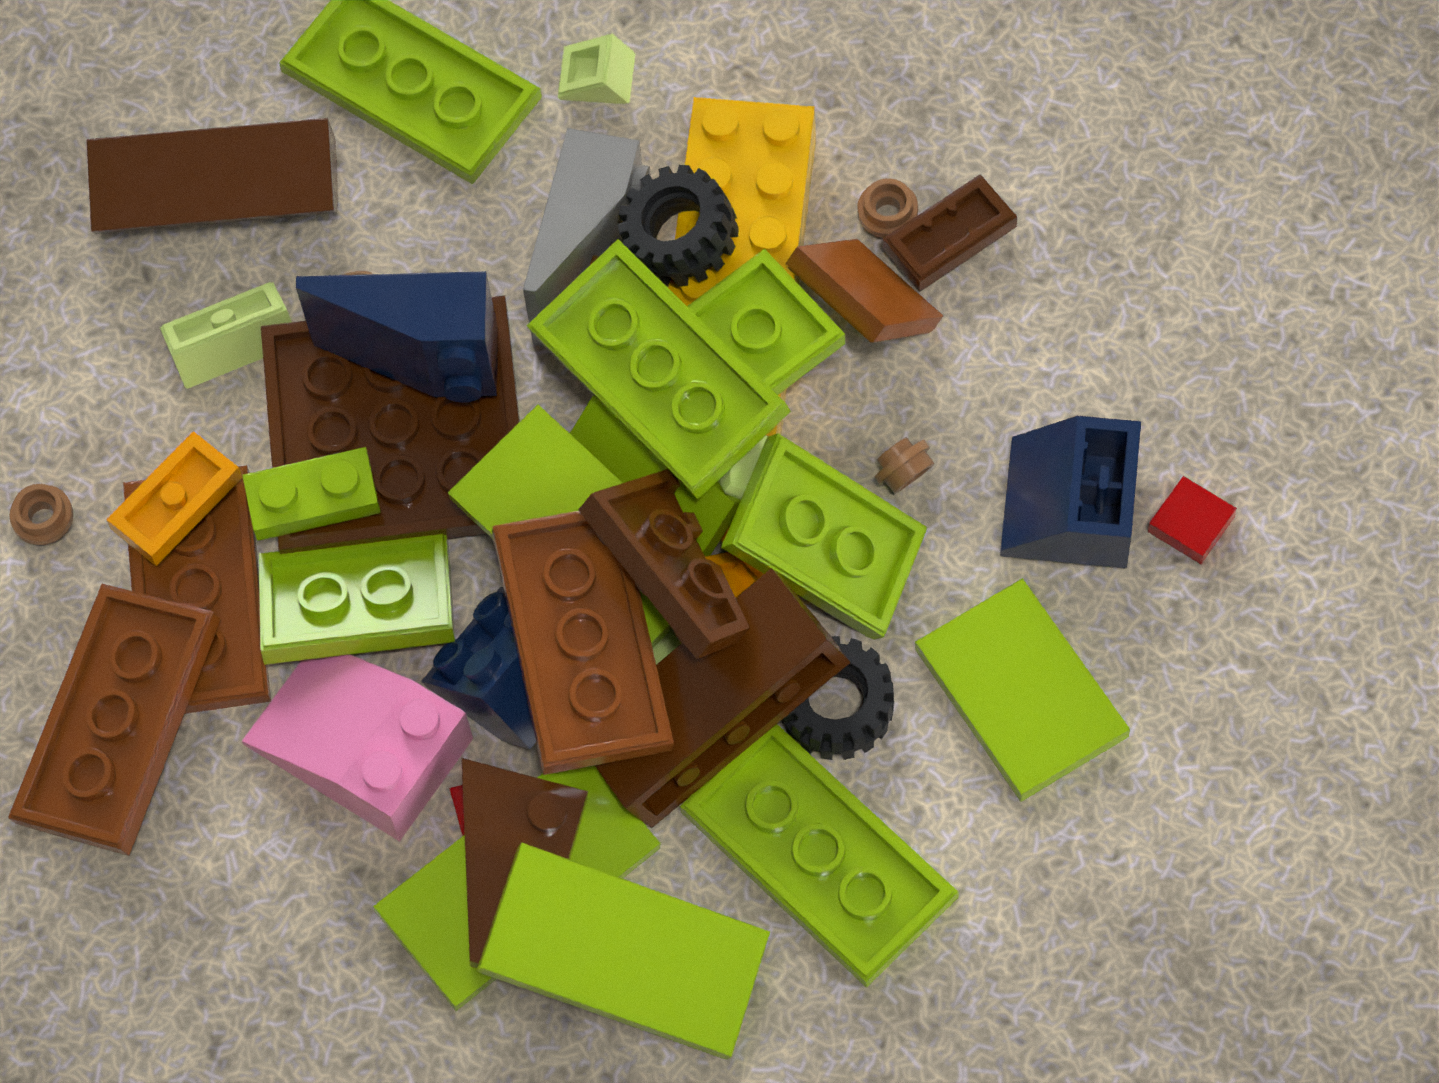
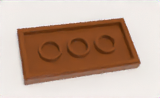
(216, 572)
(580, 645)
(115, 719)

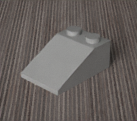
(581, 212)

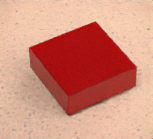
(1192, 520)

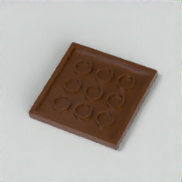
(413, 440)

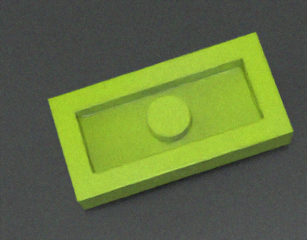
(311, 493)

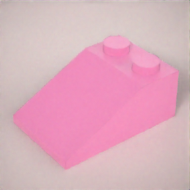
(362, 738)

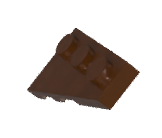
(661, 554)
(499, 815)

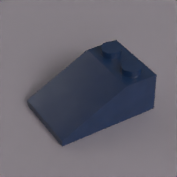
(410, 327)

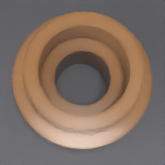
(882, 193)
(903, 464)
(37, 498)

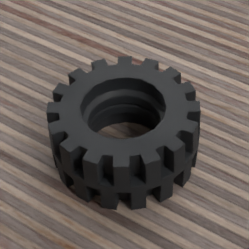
(666, 197)
(860, 729)

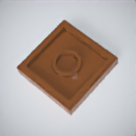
(863, 290)

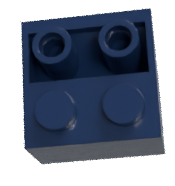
(1072, 492)
(485, 675)

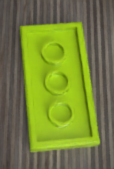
(412, 82)
(658, 369)
(536, 475)
(820, 854)
(431, 906)
(623, 951)

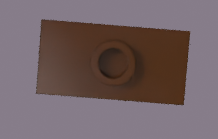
(949, 232)

